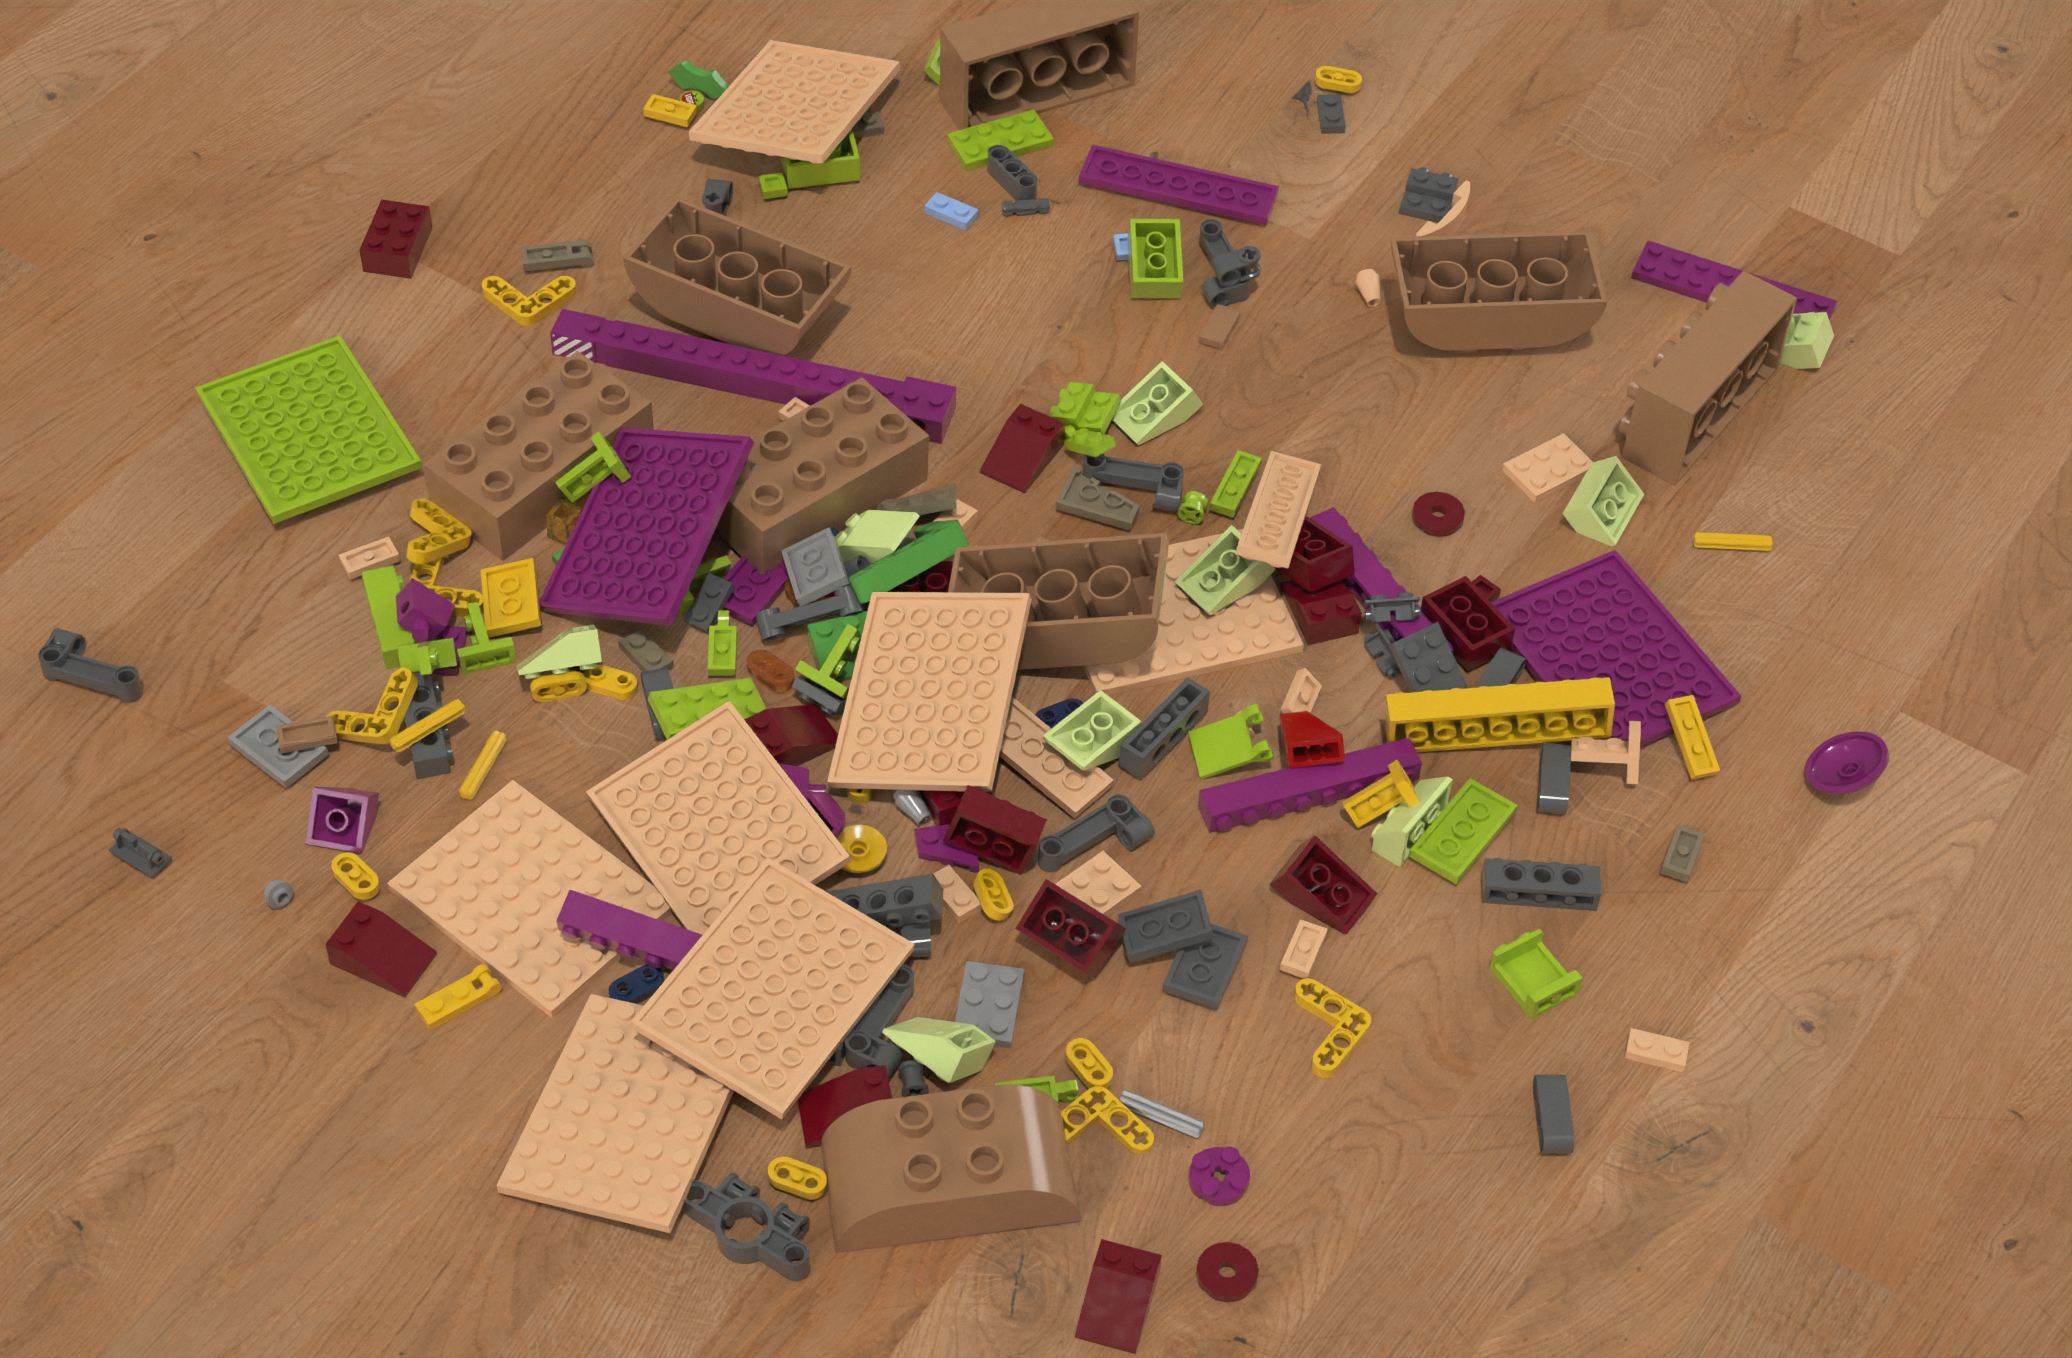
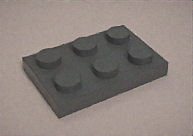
(1427, 661)
(1166, 926)
(1206, 968)

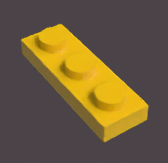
(1692, 737)

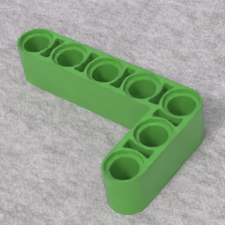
(932, 545)

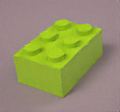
(839, 167)
(1155, 258)

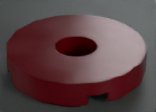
(1438, 502)
(1232, 1256)

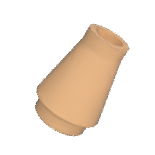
(1369, 286)

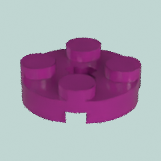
(1219, 1160)

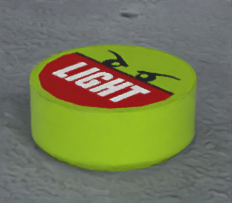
(693, 97)

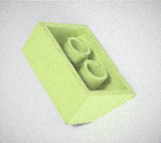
(1604, 501)
(1407, 824)

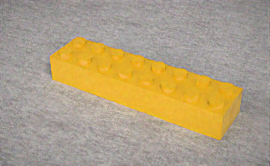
(1501, 714)

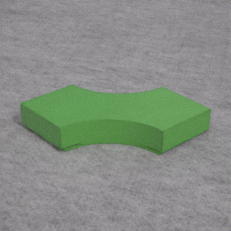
(691, 77)

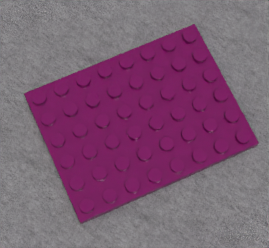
(647, 535)
(1611, 625)

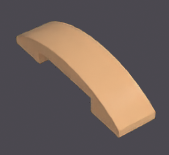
(1453, 219)

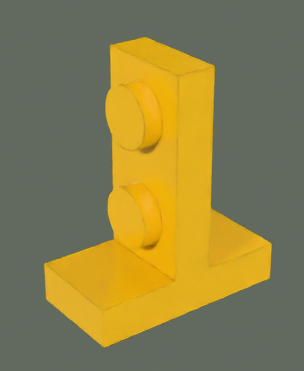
(1381, 796)

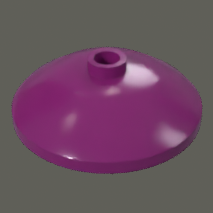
(1847, 763)

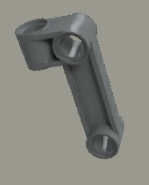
(1214, 243)
(1164, 479)
(773, 622)
(62, 660)
(1128, 825)
(880, 1015)

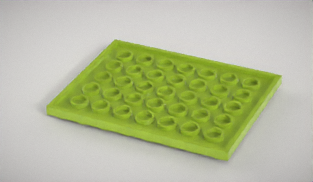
(308, 429)

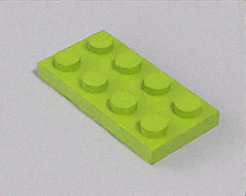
(1019, 133)
(686, 705)
(1463, 831)

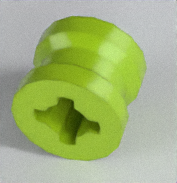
(1193, 507)

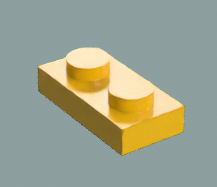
(670, 110)

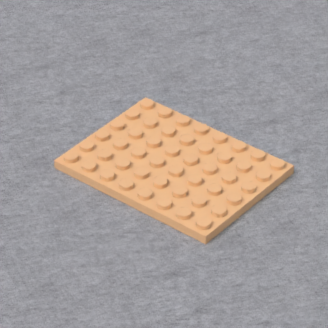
(795, 101)
(1200, 643)
(930, 691)
(710, 813)
(501, 887)
(773, 987)
(616, 1124)

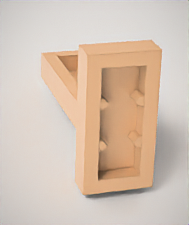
(1611, 751)

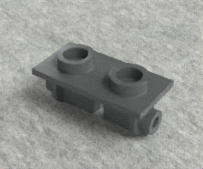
(1402, 605)
(1378, 644)
(138, 852)

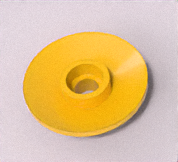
(866, 841)

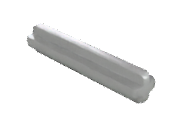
(1162, 1113)

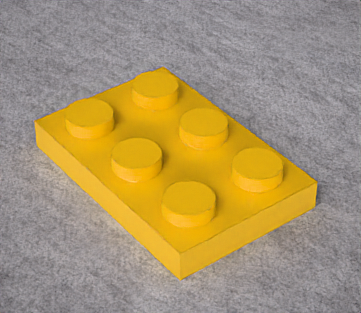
(510, 597)

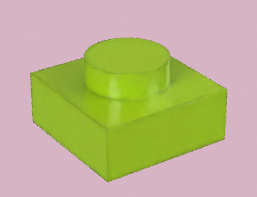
(773, 185)

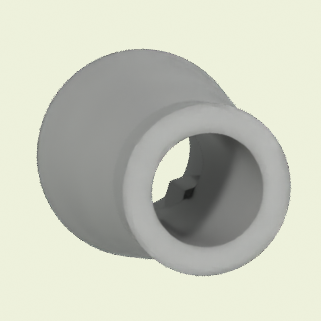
(913, 805)

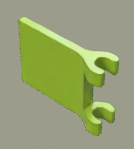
(1228, 743)

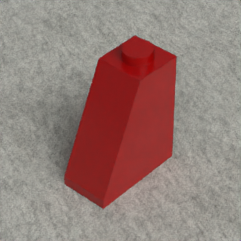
(1310, 740)

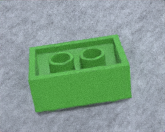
(824, 636)

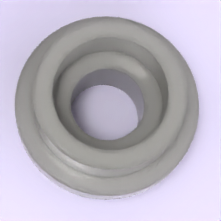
(278, 894)

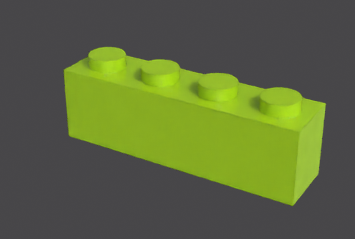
(381, 590)

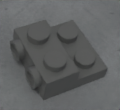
(1428, 195)

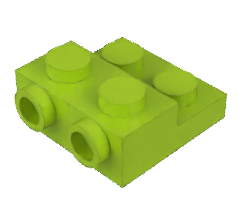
(1085, 407)

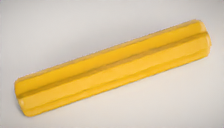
(1732, 541)
(427, 725)
(482, 765)

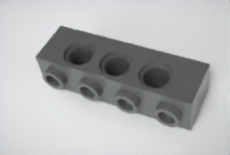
(1164, 728)
(430, 753)
(1541, 884)
(897, 901)

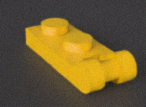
(458, 997)

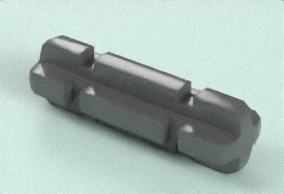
(1026, 206)

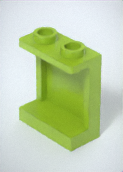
(1533, 974)

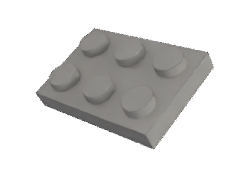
(815, 567)
(260, 745)
(991, 1000)

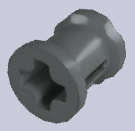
(912, 1078)

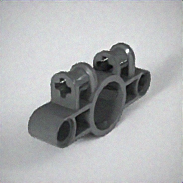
(737, 1200)

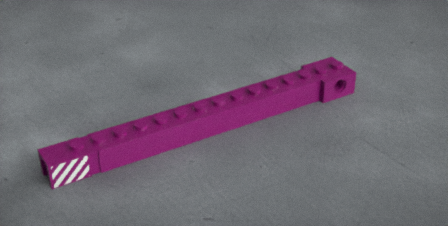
(740, 368)

